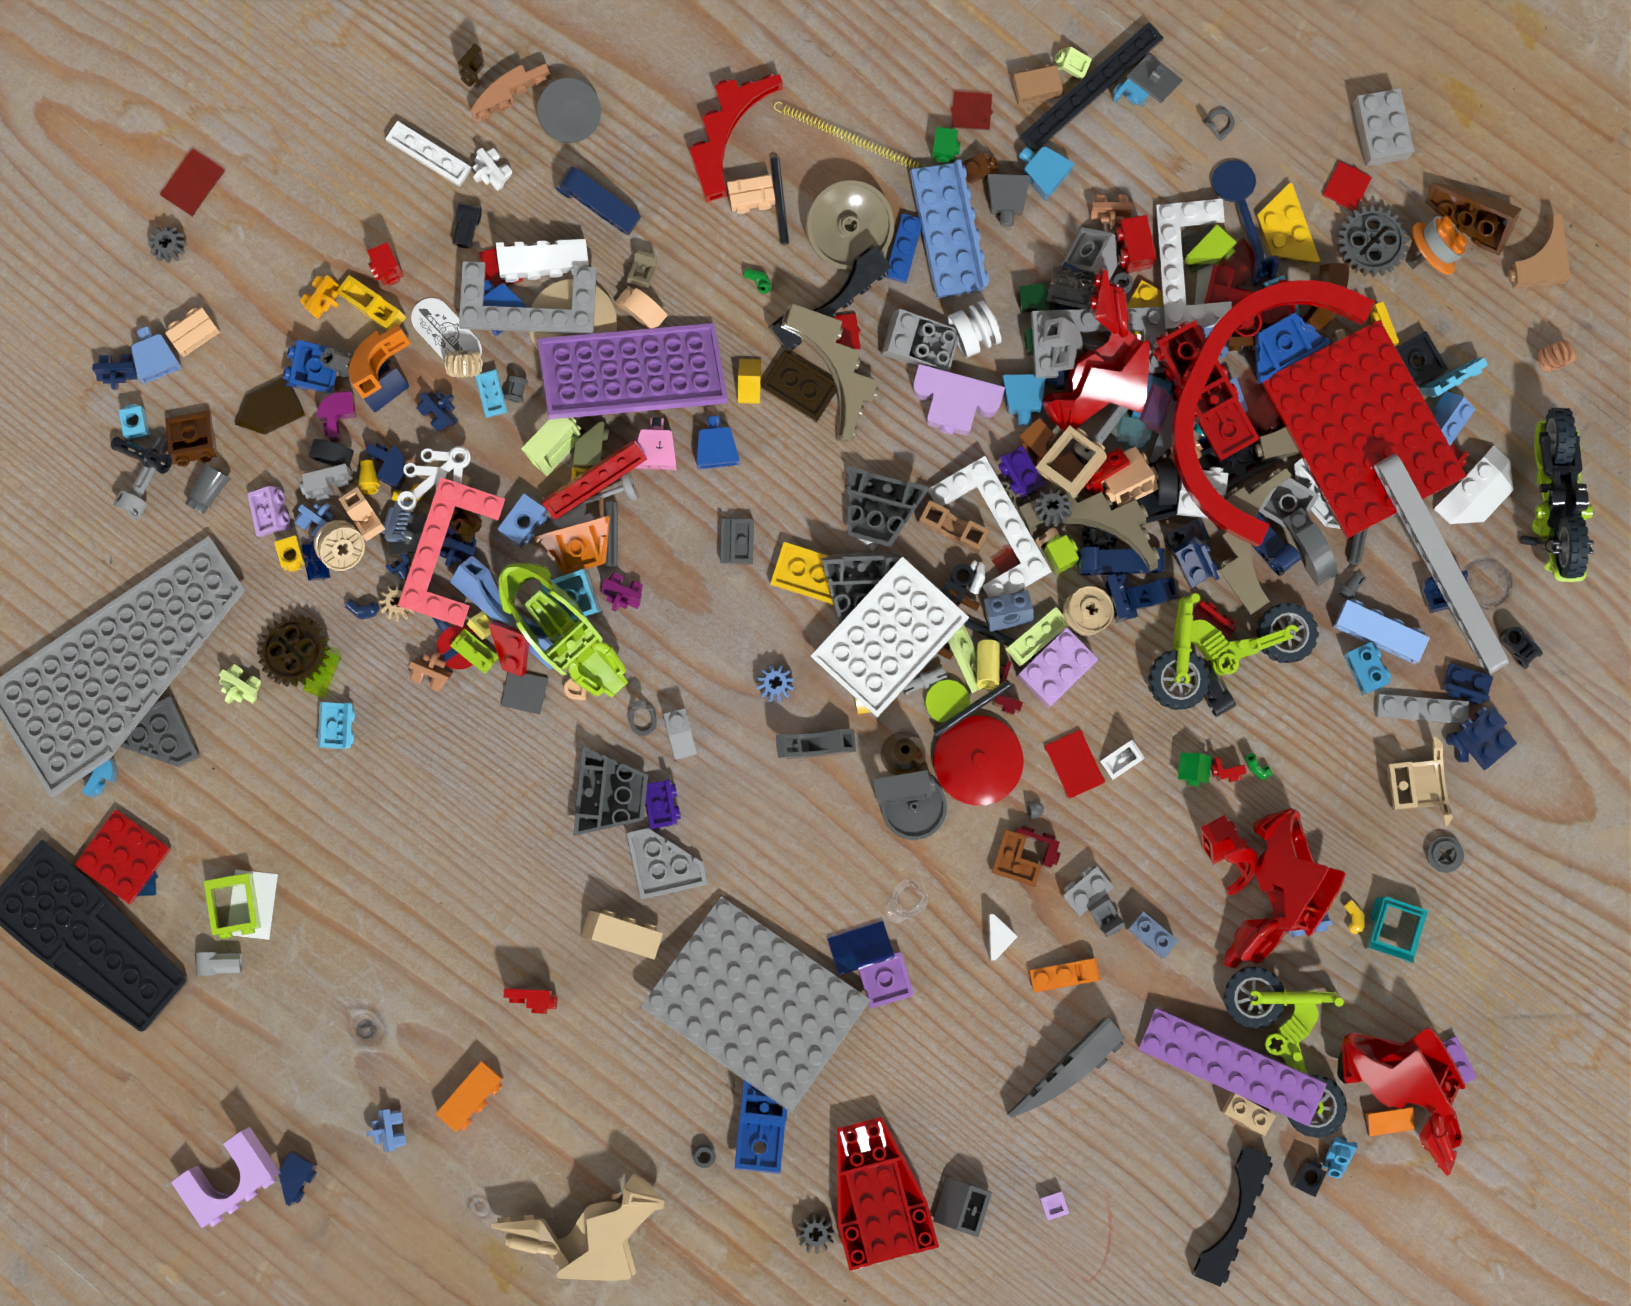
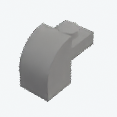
(1066, 341)

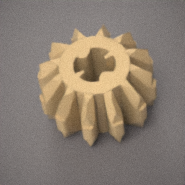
(463, 363)
(393, 609)

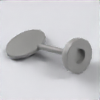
(575, 514)

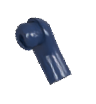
(363, 612)
(1462, 752)

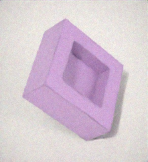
(1054, 1205)

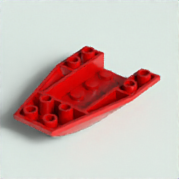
(878, 1198)

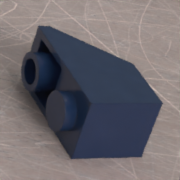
(294, 1175)

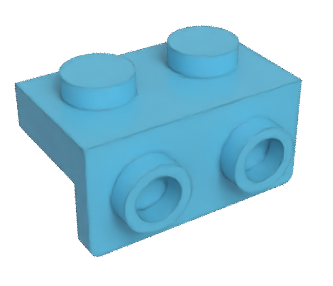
(335, 725)

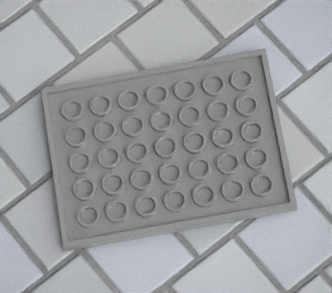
(756, 1004)

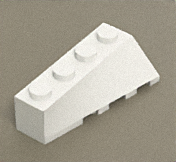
(540, 259)

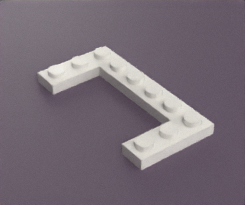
(1170, 219)
(982, 476)

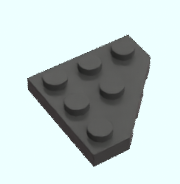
(163, 735)

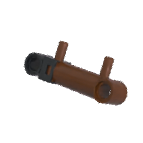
(956, 592)

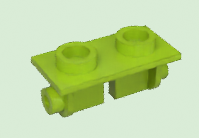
(474, 651)

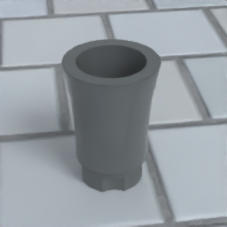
(206, 488)

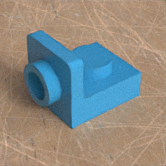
(1133, 93)

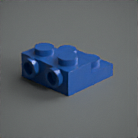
(307, 370)

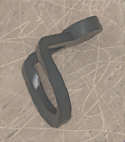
(1213, 127)
(630, 714)

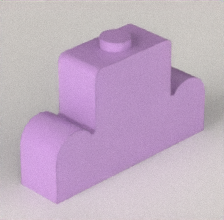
(955, 399)

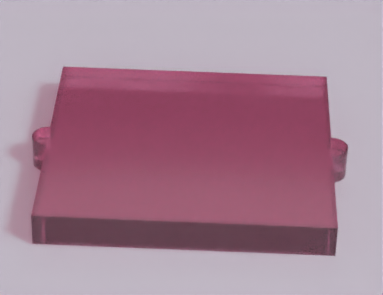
(1156, 408)

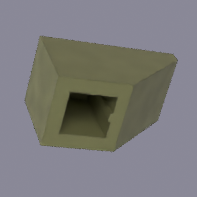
(590, 447)

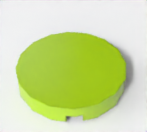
(946, 700)

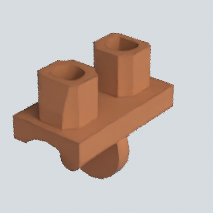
(1111, 211)
(432, 667)

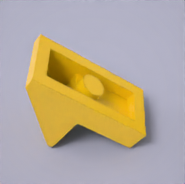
(1380, 312)

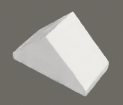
(1122, 759)
(999, 937)

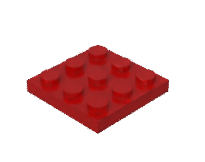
(122, 856)

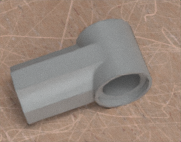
(212, 963)

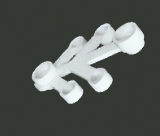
(435, 472)

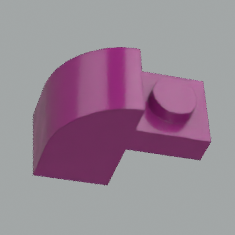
(333, 408)

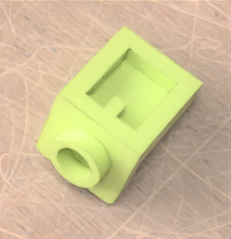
(1072, 62)

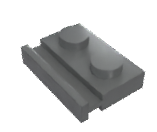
(737, 541)

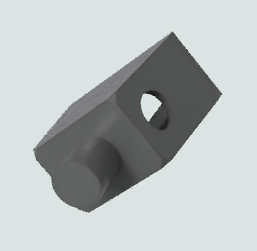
(1007, 196)

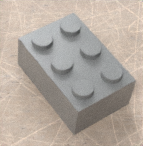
(1383, 127)

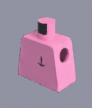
(657, 446)

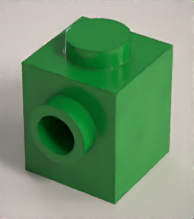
(945, 145)
(1194, 768)

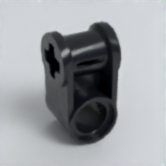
(1186, 532)
(1521, 647)

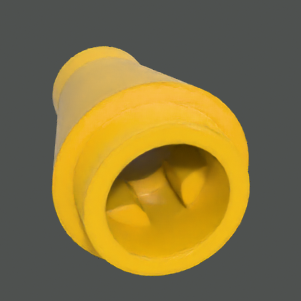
(368, 481)

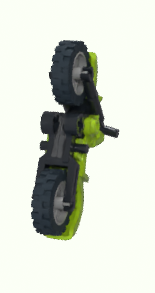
(1565, 498)

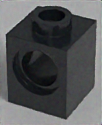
(1299, 1180)

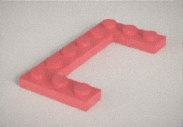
(415, 589)

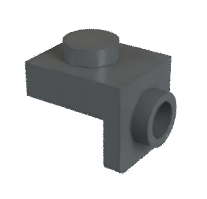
(1106, 916)

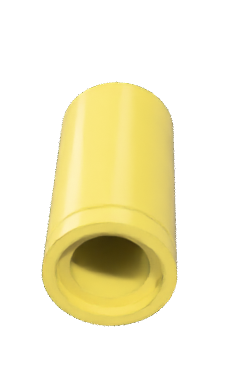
(988, 664)

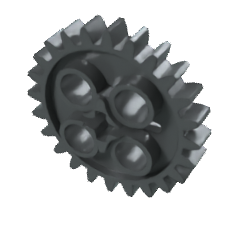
(1387, 254)

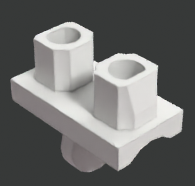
(488, 171)

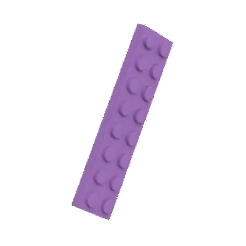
(1233, 1066)

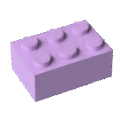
(1057, 668)

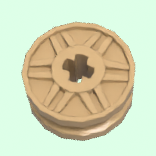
(328, 541)
(1077, 615)

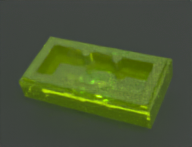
(322, 682)

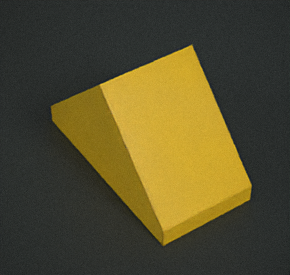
(749, 381)

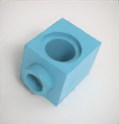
(139, 430)

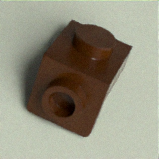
(980, 166)

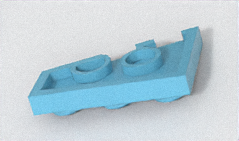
(1454, 377)

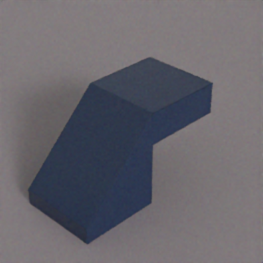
(1152, 594)

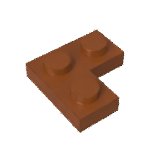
(1010, 865)

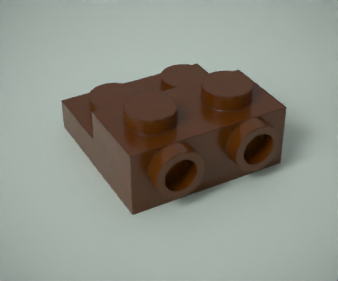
(191, 438)

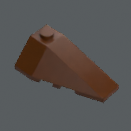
(1479, 216)

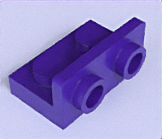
(1021, 472)

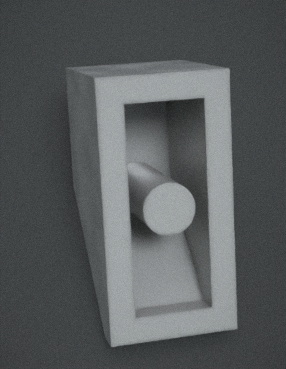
(680, 734)

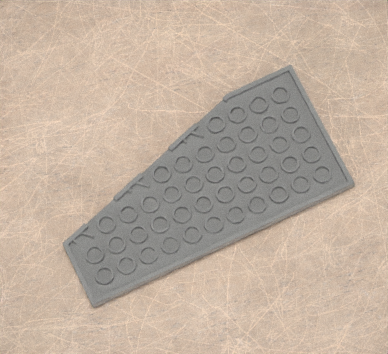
(100, 679)

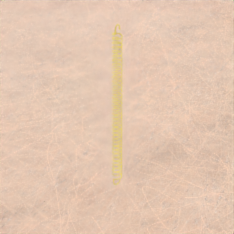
(852, 138)

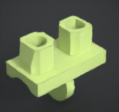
(237, 689)

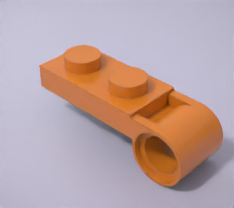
(1065, 975)

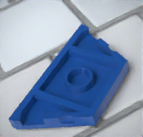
(1284, 345)

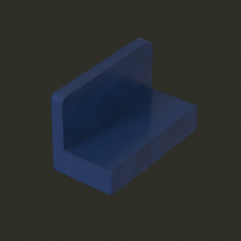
(392, 385)

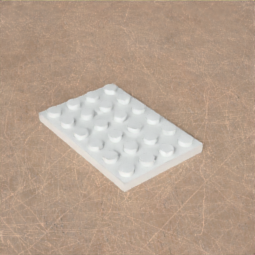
(889, 637)

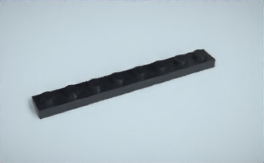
(1091, 87)

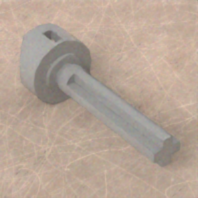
(1100, 434)
(132, 500)

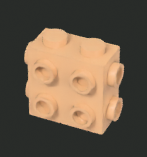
(1133, 480)

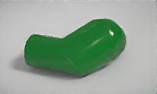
(760, 278)
(1254, 767)

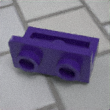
(661, 804)

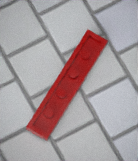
(594, 479)

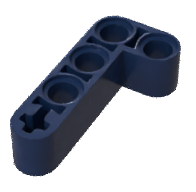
(597, 199)
(1276, 553)
(1116, 561)

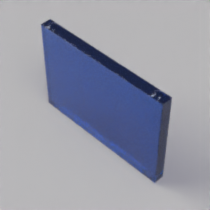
(861, 948)

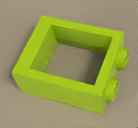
(226, 882)

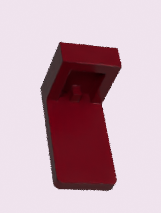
(1008, 705)
(1051, 856)

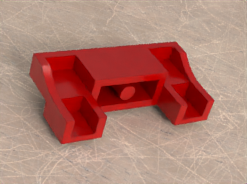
(1221, 290)

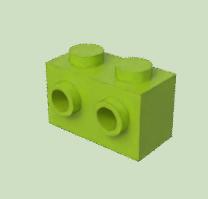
(1061, 553)

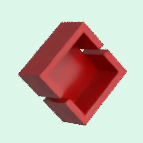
(1135, 244)

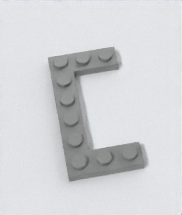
(480, 317)
(1145, 320)

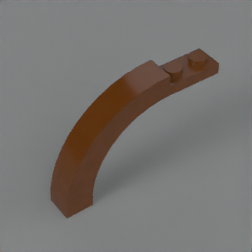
(1317, 317)

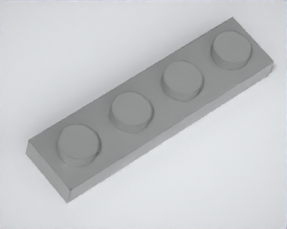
(1422, 709)

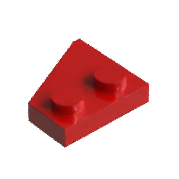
(510, 647)

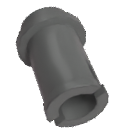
(1352, 585)

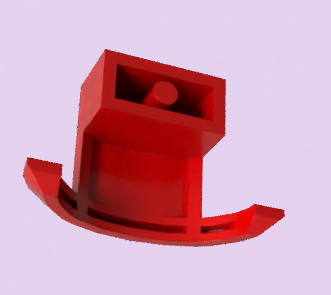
(1222, 842)

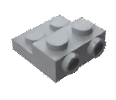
(320, 483)

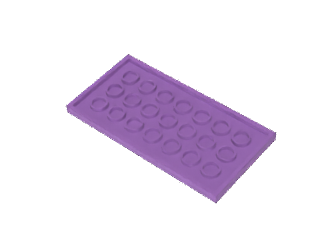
(631, 371)

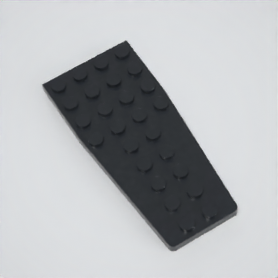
(86, 938)

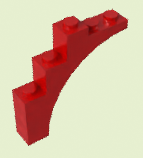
(718, 126)

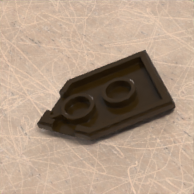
(269, 408)

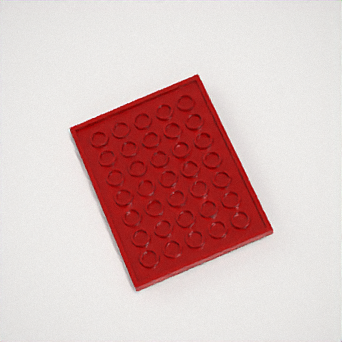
(1354, 410)

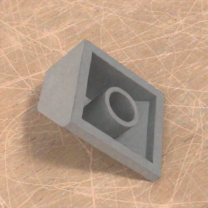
(1093, 251)

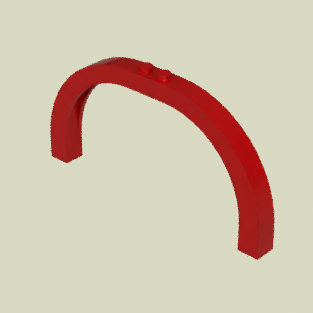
(1299, 292)

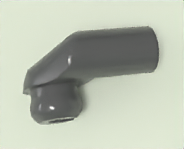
(411, 538)

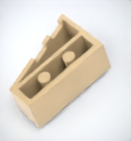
(622, 933)

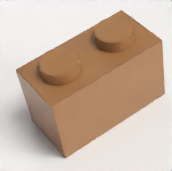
(1037, 84)

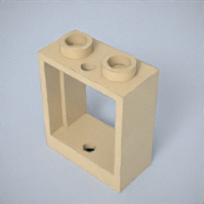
(1086, 473)

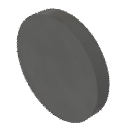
(568, 110)
(916, 818)

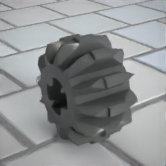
(172, 248)
(1052, 515)
(821, 1238)

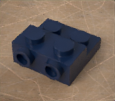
(1486, 736)

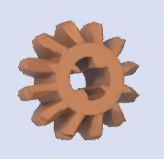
(1556, 356)

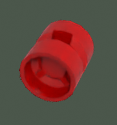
(1250, 326)

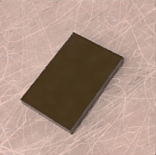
(800, 386)

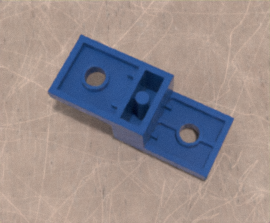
(762, 1122)

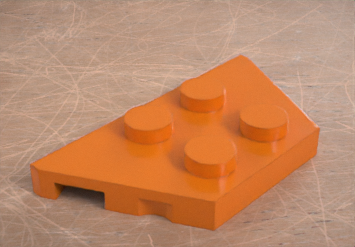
(577, 545)

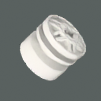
(976, 328)

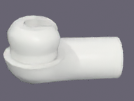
(979, 577)

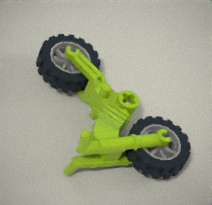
(1218, 650)
(1291, 1032)

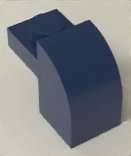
(393, 464)

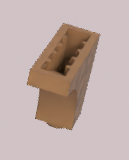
(1549, 265)

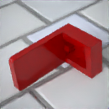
(1115, 462)

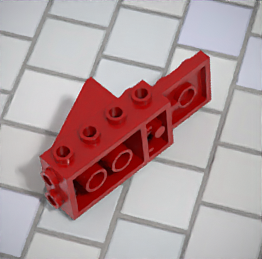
(1218, 407)

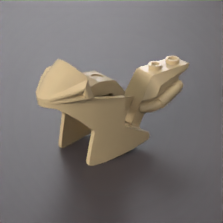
(598, 1242)

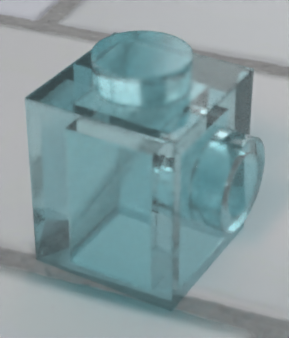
(1133, 432)

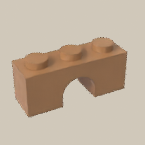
(949, 526)

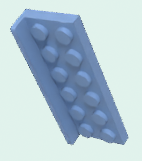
(949, 229)

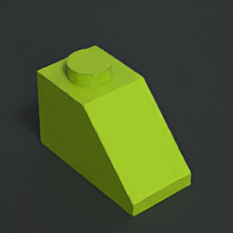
(1213, 248)

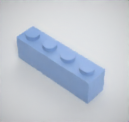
(1381, 631)

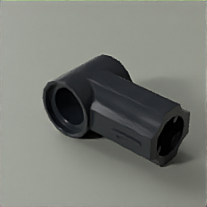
(467, 219)
(1218, 697)

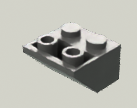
(962, 1206)

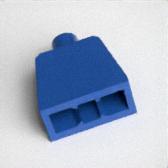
(500, 297)
(716, 446)

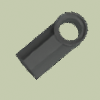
(337, 361)

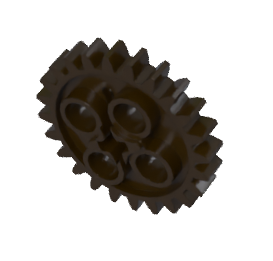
(280, 666)

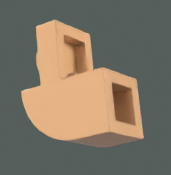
(641, 307)
(362, 514)

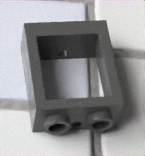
(904, 788)

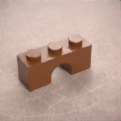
(1035, 441)

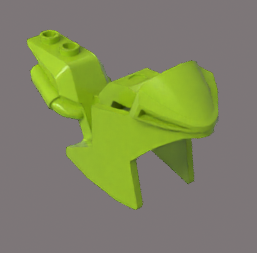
(589, 662)

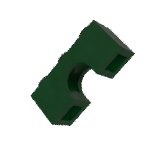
(1032, 299)

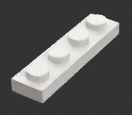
(428, 154)

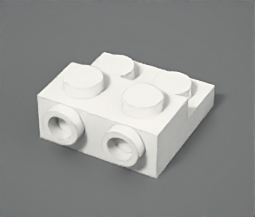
(1187, 507)

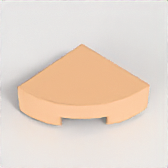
(1042, 540)

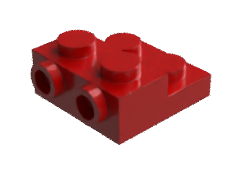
(537, 1000)

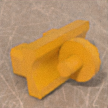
(322, 297)

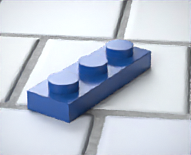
(904, 248)

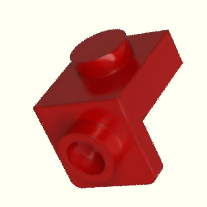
(1232, 774)

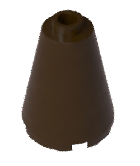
(900, 763)

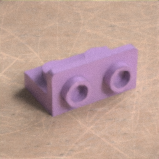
(269, 510)

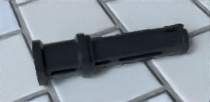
(122, 446)

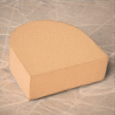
(574, 691)

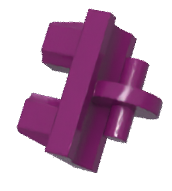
(620, 595)

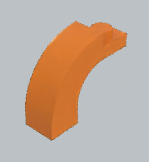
(371, 355)

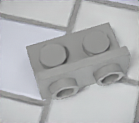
(1087, 890)

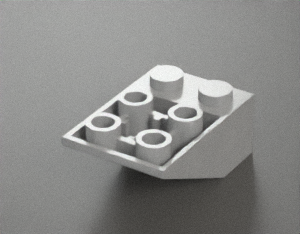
(920, 341)

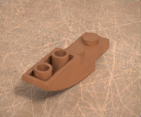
(499, 94)

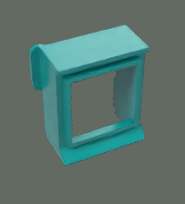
(1378, 915)

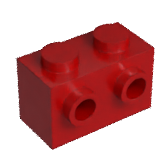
(384, 265)

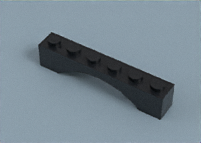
(866, 268)
(1214, 1261)

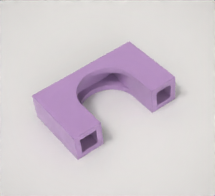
(255, 1170)

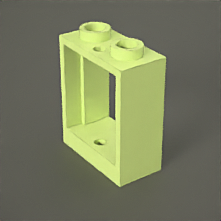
(552, 443)

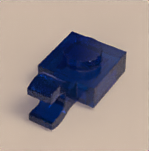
(314, 566)

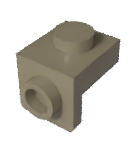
(642, 269)

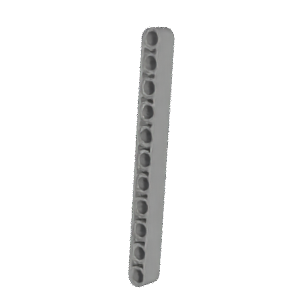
(1441, 564)

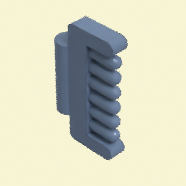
(396, 520)

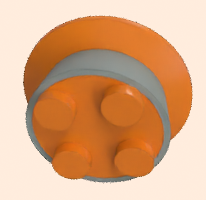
(1438, 244)

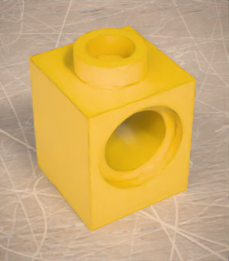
(285, 545)

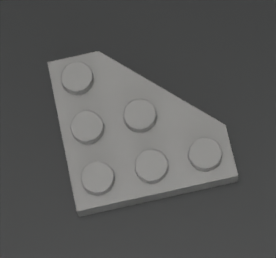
(662, 866)

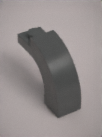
(1315, 548)
(815, 744)

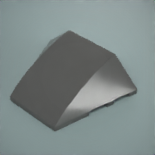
(880, 505)
(854, 576)
(607, 793)

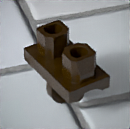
(465, 523)

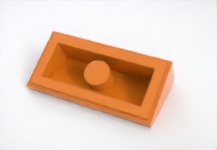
(1390, 1121)

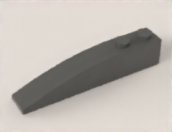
(1075, 1065)

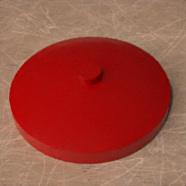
(978, 761)

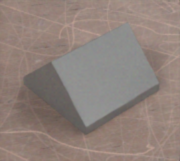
(1287, 499)

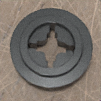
(1456, 854)

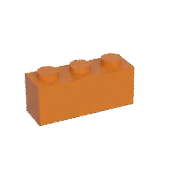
(470, 1097)

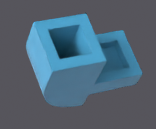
(96, 784)

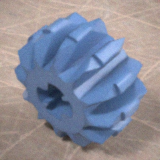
(779, 689)

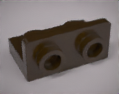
(471, 65)

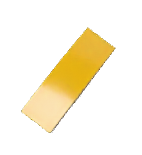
(370, 303)

